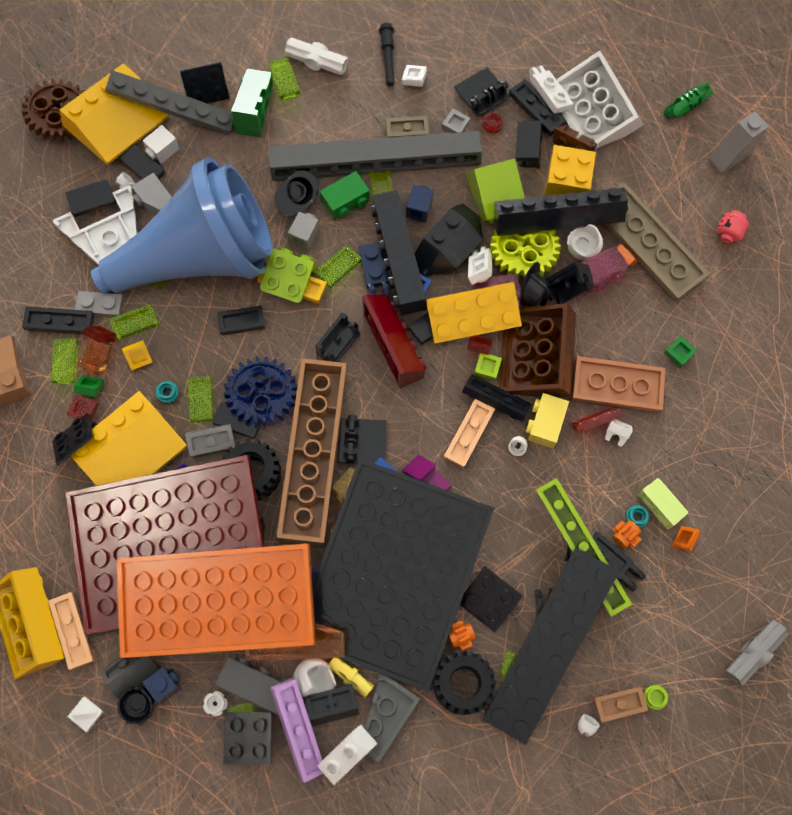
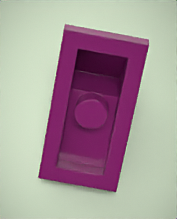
(424, 470)

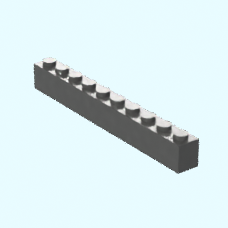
(377, 154)

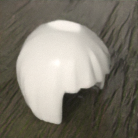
(585, 242)
(314, 676)

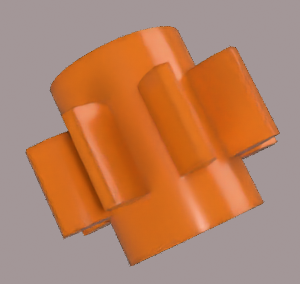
(626, 534)
(461, 636)

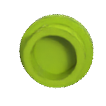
(655, 697)

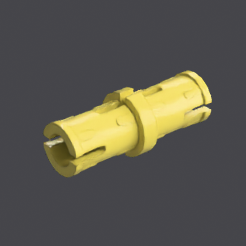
(351, 676)

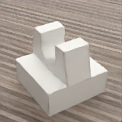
(618, 428)

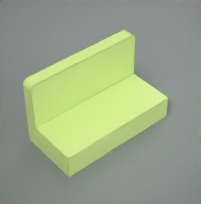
(662, 503)

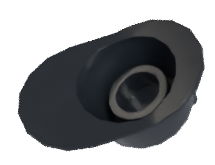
(296, 193)
(534, 287)

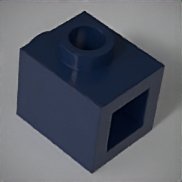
(419, 203)
(162, 684)

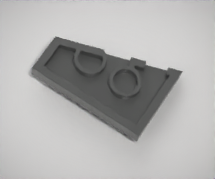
(388, 715)

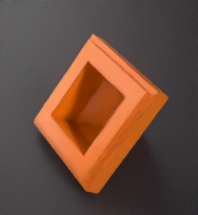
(686, 538)

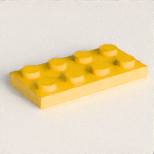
(473, 312)

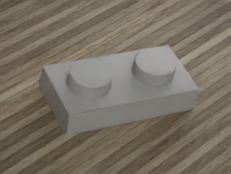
(99, 303)
(210, 439)

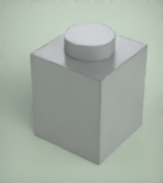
(303, 230)

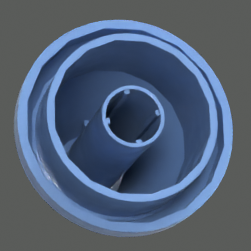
(202, 231)

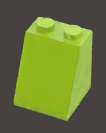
(494, 184)

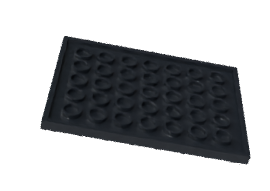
(397, 571)

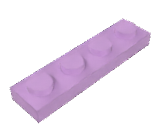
(297, 729)

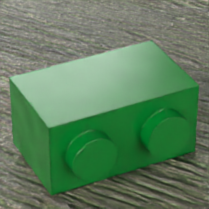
(345, 196)

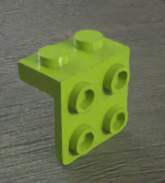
(287, 275)

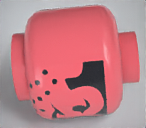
(732, 227)

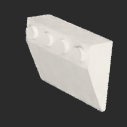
(599, 102)

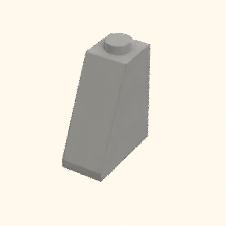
(738, 143)

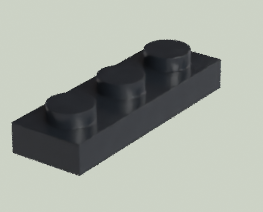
(534, 105)
(57, 320)
(496, 398)

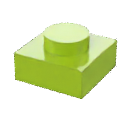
(488, 366)

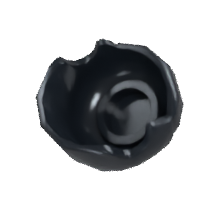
(136, 705)

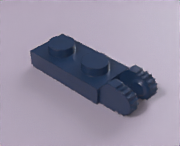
(374, 268)

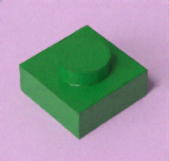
(680, 351)
(88, 386)

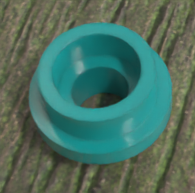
(162, 387)
(639, 510)

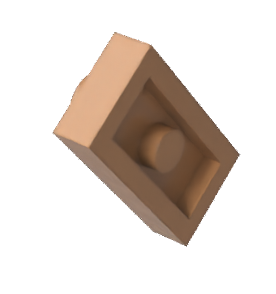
(620, 704)

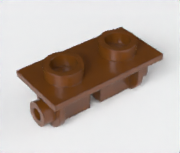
(567, 137)

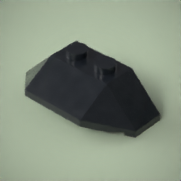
(449, 242)

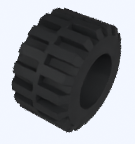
(264, 454)
(485, 678)

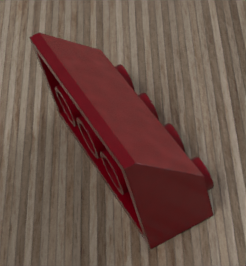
(393, 340)

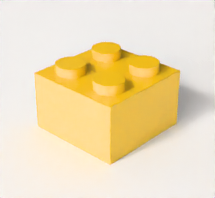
(569, 171)

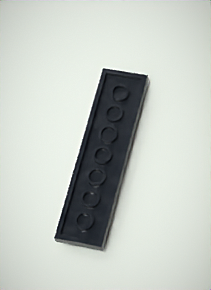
(550, 645)

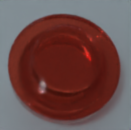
(493, 122)

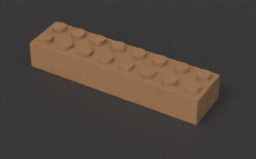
(312, 453)

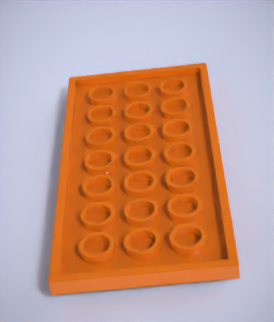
(215, 601)

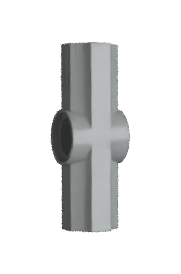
(756, 652)

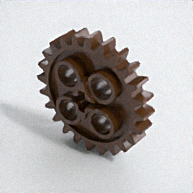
(44, 107)

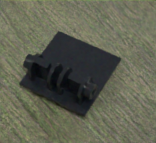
(205, 83)
(483, 91)
(73, 438)
(362, 439)
(490, 599)
(248, 738)

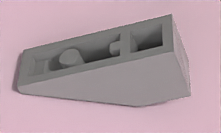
(151, 194)

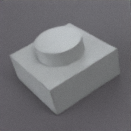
(455, 122)

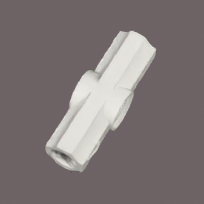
(316, 56)

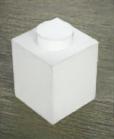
(160, 145)

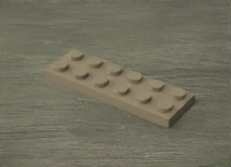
(657, 248)

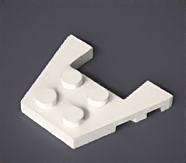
(107, 234)

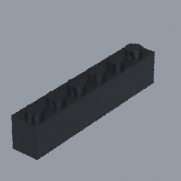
(560, 211)
(399, 252)

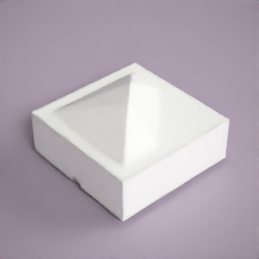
(414, 75)
(85, 714)

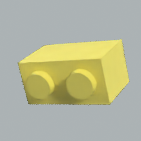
(547, 420)

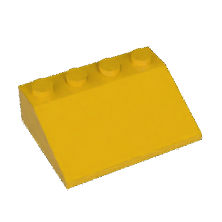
(109, 122)
(129, 444)

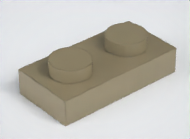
(407, 126)

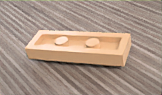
(469, 433)
(71, 631)

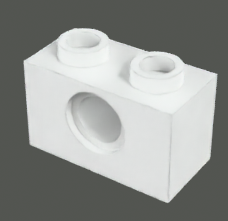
(347, 754)

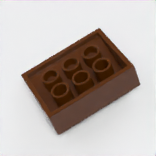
(540, 352)

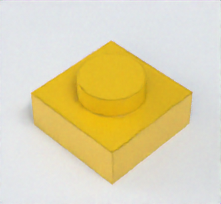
(137, 355)

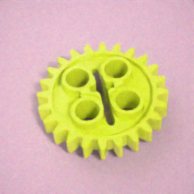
(525, 248)

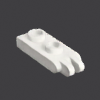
(550, 89)
(480, 266)

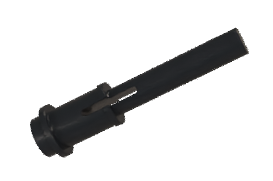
(386, 31)

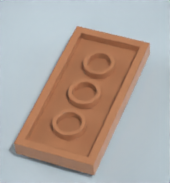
(618, 384)

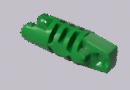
(688, 101)

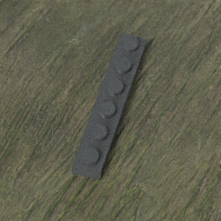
(169, 102)

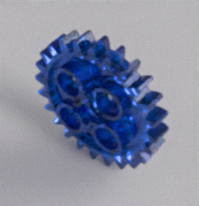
(245, 381)

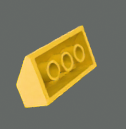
(27, 623)

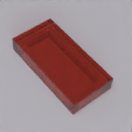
(596, 419)

